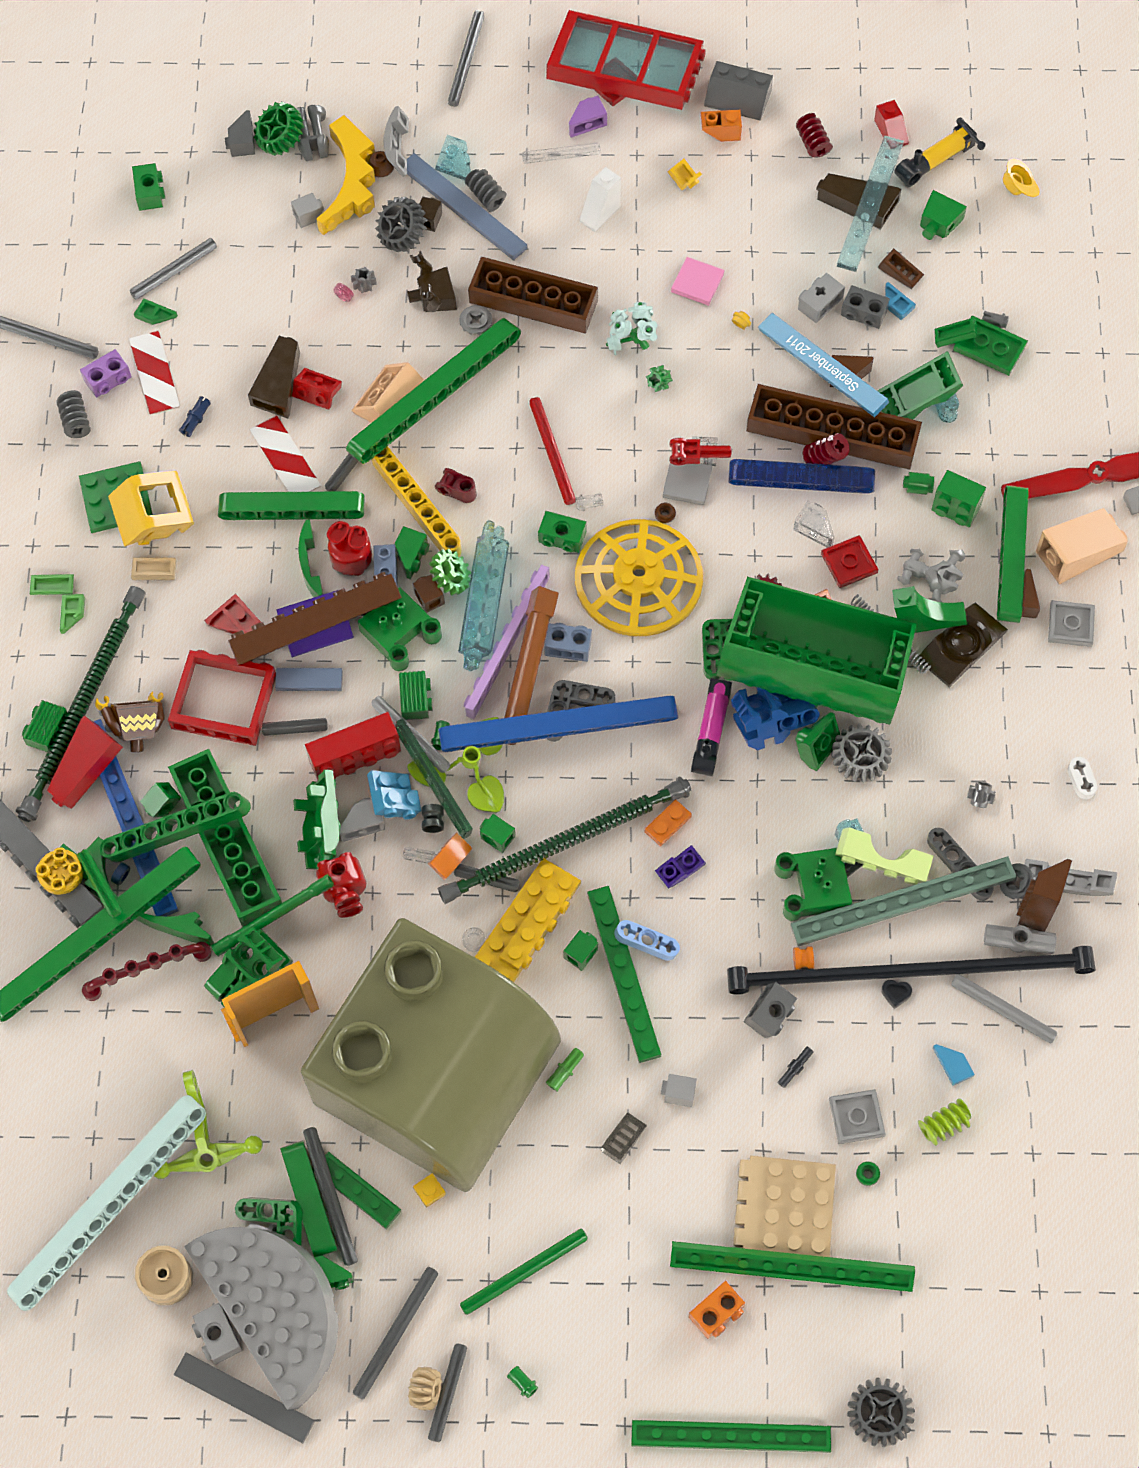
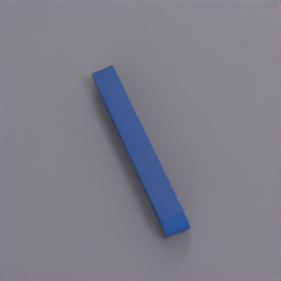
(558, 723)

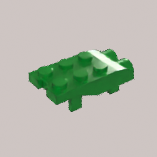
(321, 821)

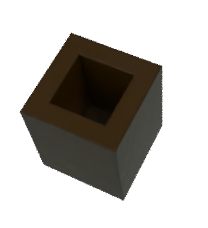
(433, 212)

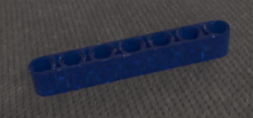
(801, 476)

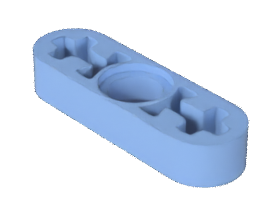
(654, 935)

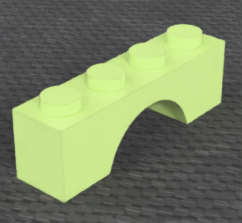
(857, 847)

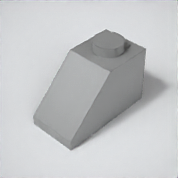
(361, 821)

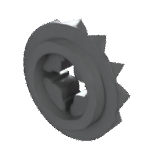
(1012, 891)

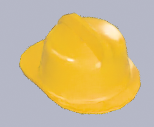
(1019, 179)

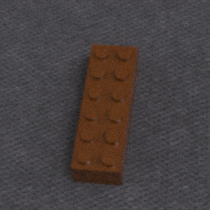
(533, 294)

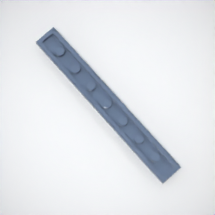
(465, 207)

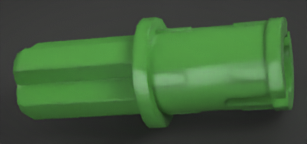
(565, 1069)

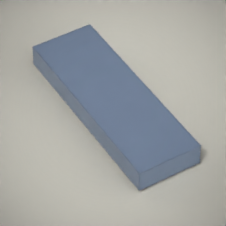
(308, 679)

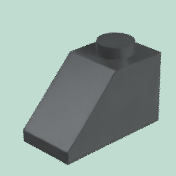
(240, 136)

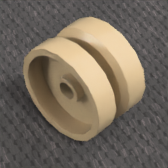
(164, 1261)

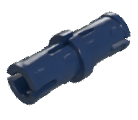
(194, 416)

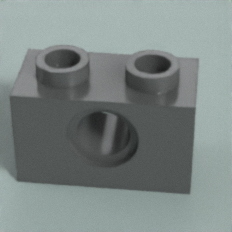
(759, 1016)

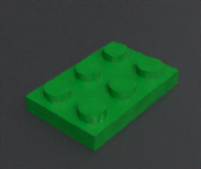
(993, 347)

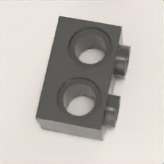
(866, 303)

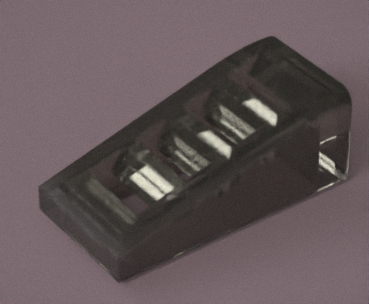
(618, 1156)

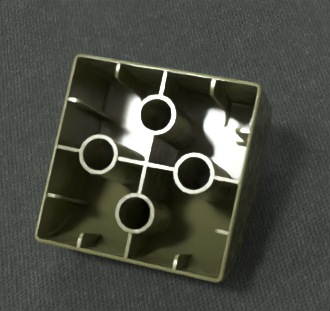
(431, 1054)

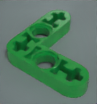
(720, 633)
(279, 1214)

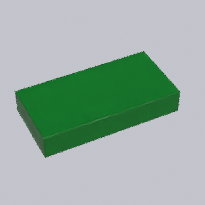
(955, 332)

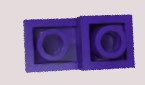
(680, 867)

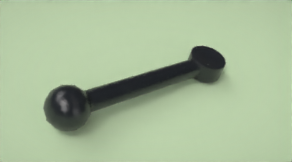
(980, 144)

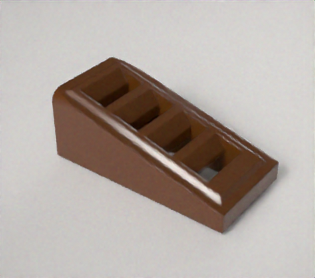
(901, 261)
(1030, 599)

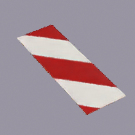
(154, 372)
(284, 456)

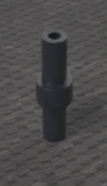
(795, 1067)

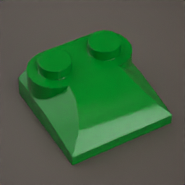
(816, 742)

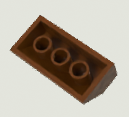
(1043, 896)

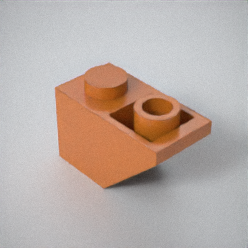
(722, 125)

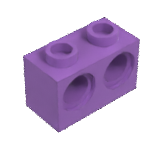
(103, 370)

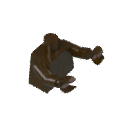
(434, 287)

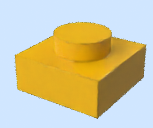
(429, 1190)

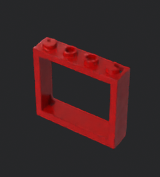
(214, 728)

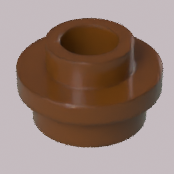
(665, 507)

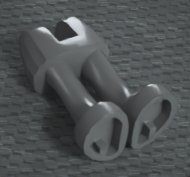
(318, 140)

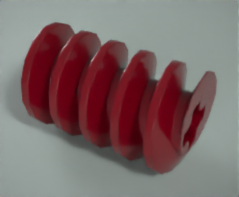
(813, 135)
(826, 450)

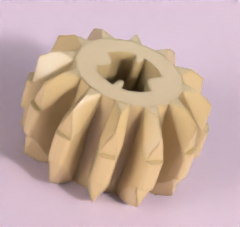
(425, 1388)

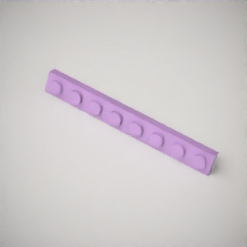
(502, 649)

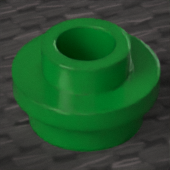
(868, 1166)

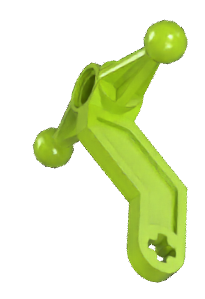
(220, 1152)

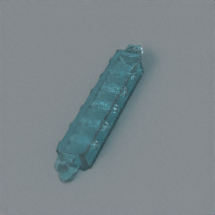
(483, 595)

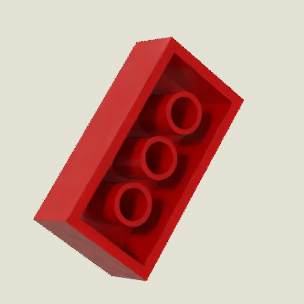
(354, 746)

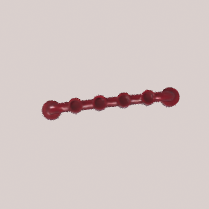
(93, 991)

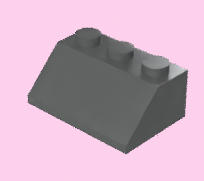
(738, 89)

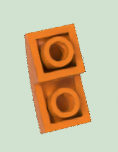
(450, 856)

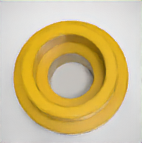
(741, 319)

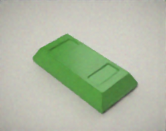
(51, 584)

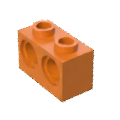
(712, 1306)

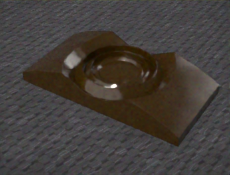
(961, 646)

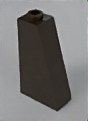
(846, 192)
(275, 380)

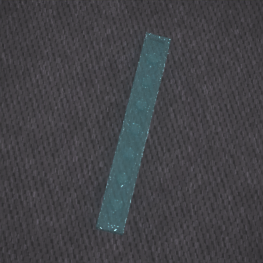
(870, 204)

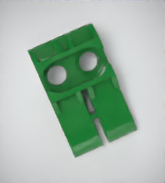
(239, 971)

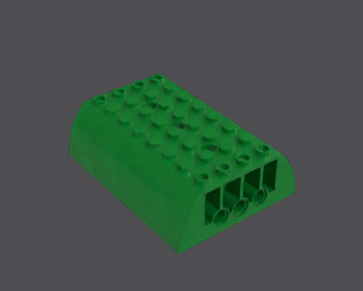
(817, 650)

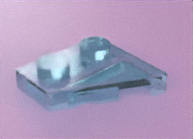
(454, 158)

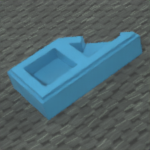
(899, 303)
(954, 1064)

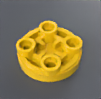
(60, 871)

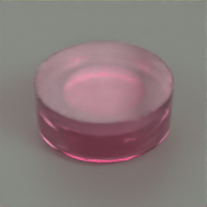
(343, 292)

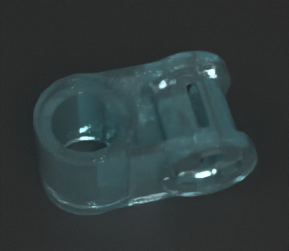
(948, 409)

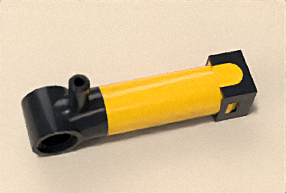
(923, 161)

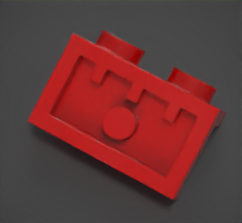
(315, 388)

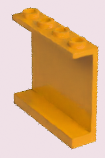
(266, 998)

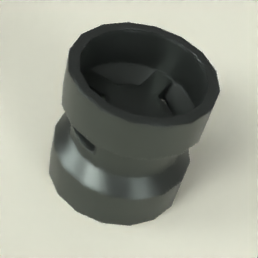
(432, 818)

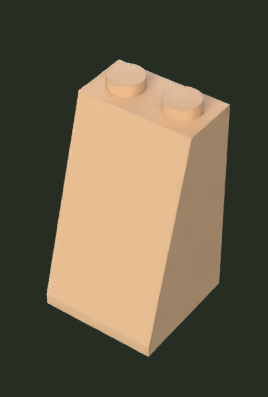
(1080, 544)

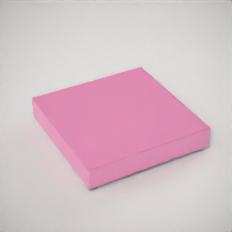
(697, 281)

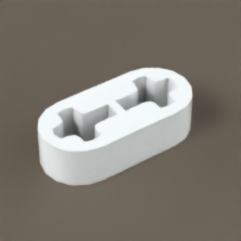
(1077, 779)

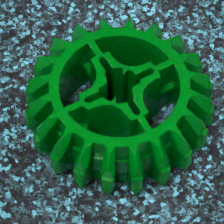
(278, 128)

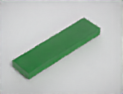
(361, 1193)

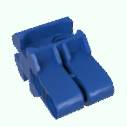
(770, 716)

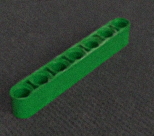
(291, 505)
(1012, 554)
(164, 826)

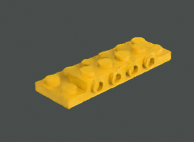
(529, 920)

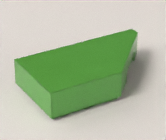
(71, 611)

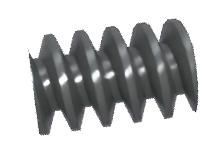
(485, 189)
(73, 414)

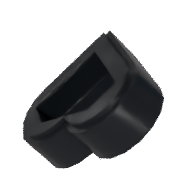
(896, 992)

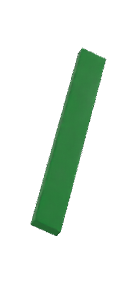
(731, 1436)

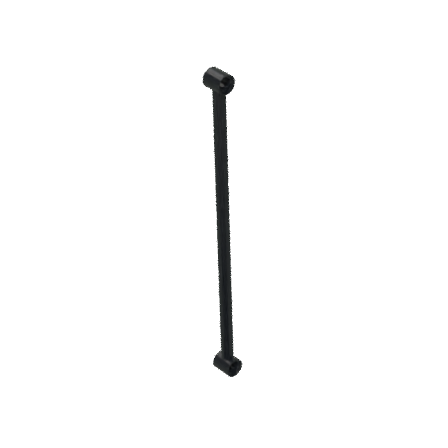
(1081, 959)

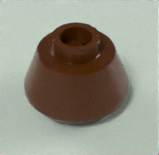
(380, 164)

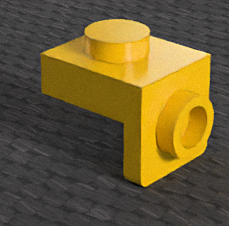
(684, 175)

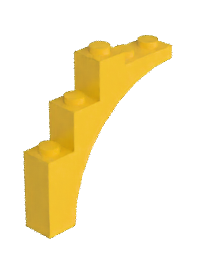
(359, 176)

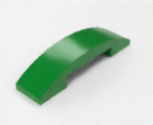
(306, 542)

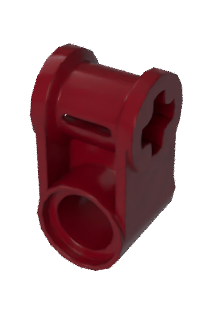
(453, 485)

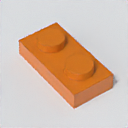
(668, 822)

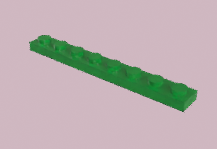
(624, 976)

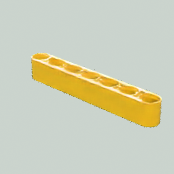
(416, 509)

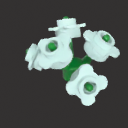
(621, 328)

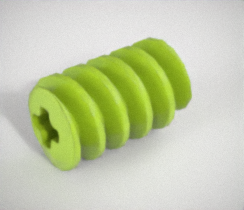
(945, 1121)

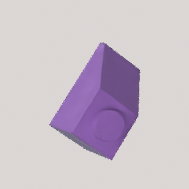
(588, 116)

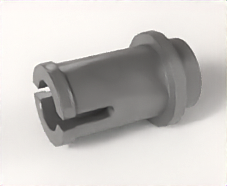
(996, 319)

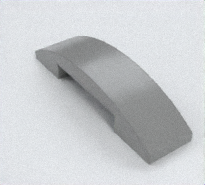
(395, 128)
(1081, 882)

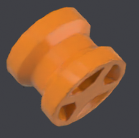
(803, 958)

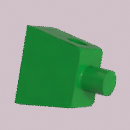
(941, 216)

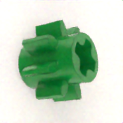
(659, 378)

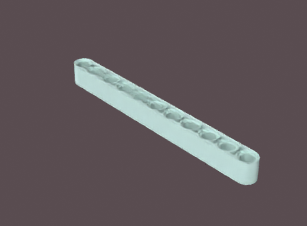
(106, 1203)

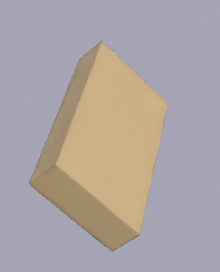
(153, 569)

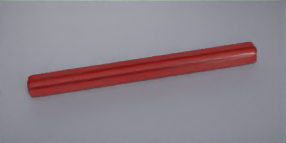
(552, 451)

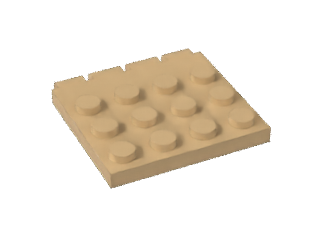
(785, 1206)

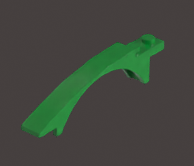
(181, 926)

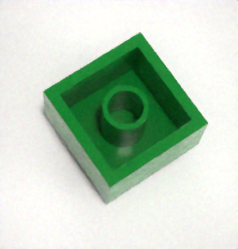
(958, 498)

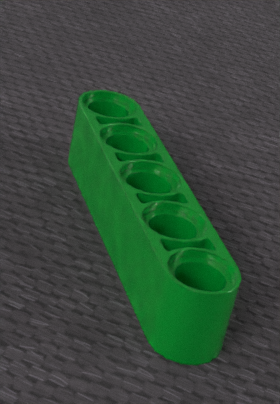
(309, 1197)

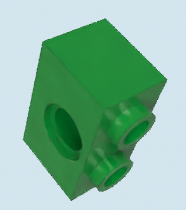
(147, 186)
(555, 523)

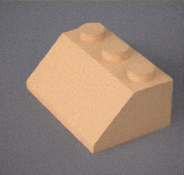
(386, 390)

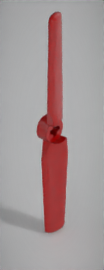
(1117, 469)

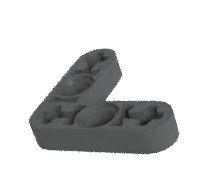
(571, 696)

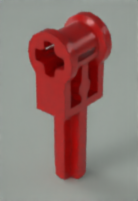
(692, 451)

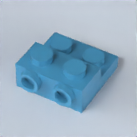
(393, 795)

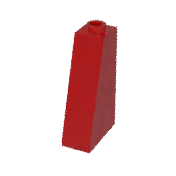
(82, 763)

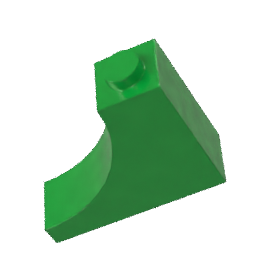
(927, 613)

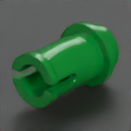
(436, 740)
(522, 1382)

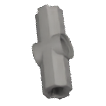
(1034, 940)

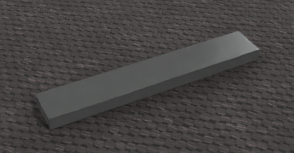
(244, 1397)

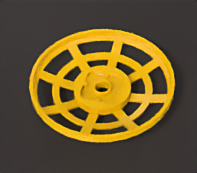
(637, 586)

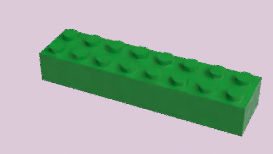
(229, 844)

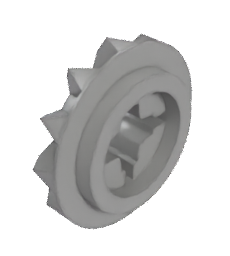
(475, 312)

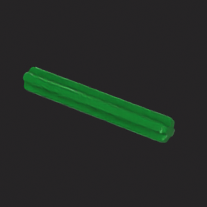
(99, 883)

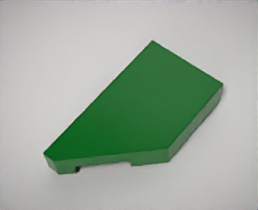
(153, 312)

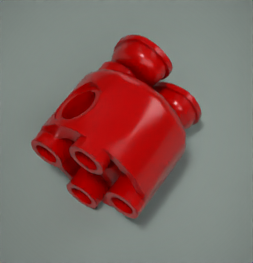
(349, 548)
(348, 883)

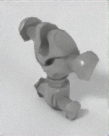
(939, 577)

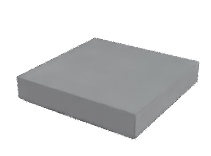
(687, 483)
(1071, 623)
(857, 1116)

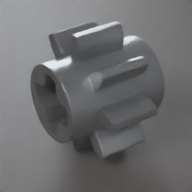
(363, 280)
(981, 794)

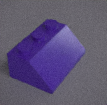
(322, 639)

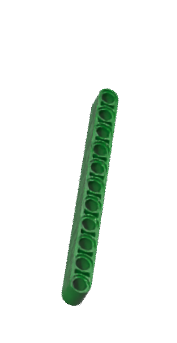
(433, 391)
(96, 932)

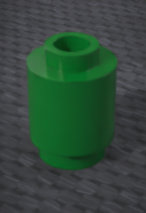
(918, 483)

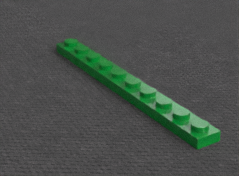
(792, 1266)

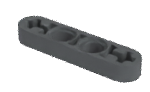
(957, 865)

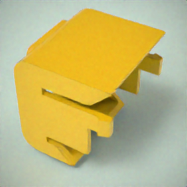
(130, 511)

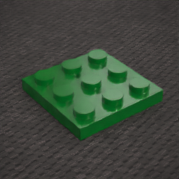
(97, 488)

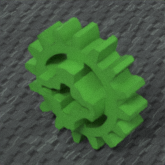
(450, 572)

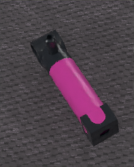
(711, 727)

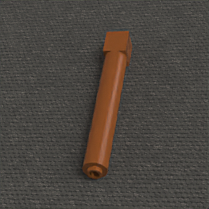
(539, 612)

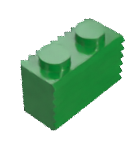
(414, 696)
(44, 725)

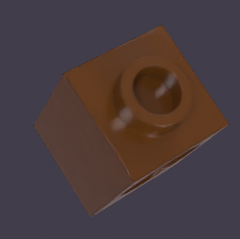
(428, 593)

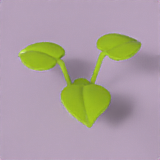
(485, 793)

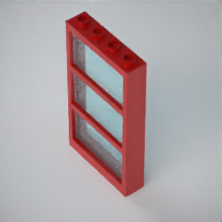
(625, 60)

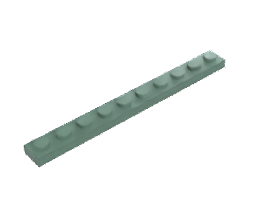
(903, 901)

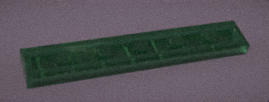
(433, 779)

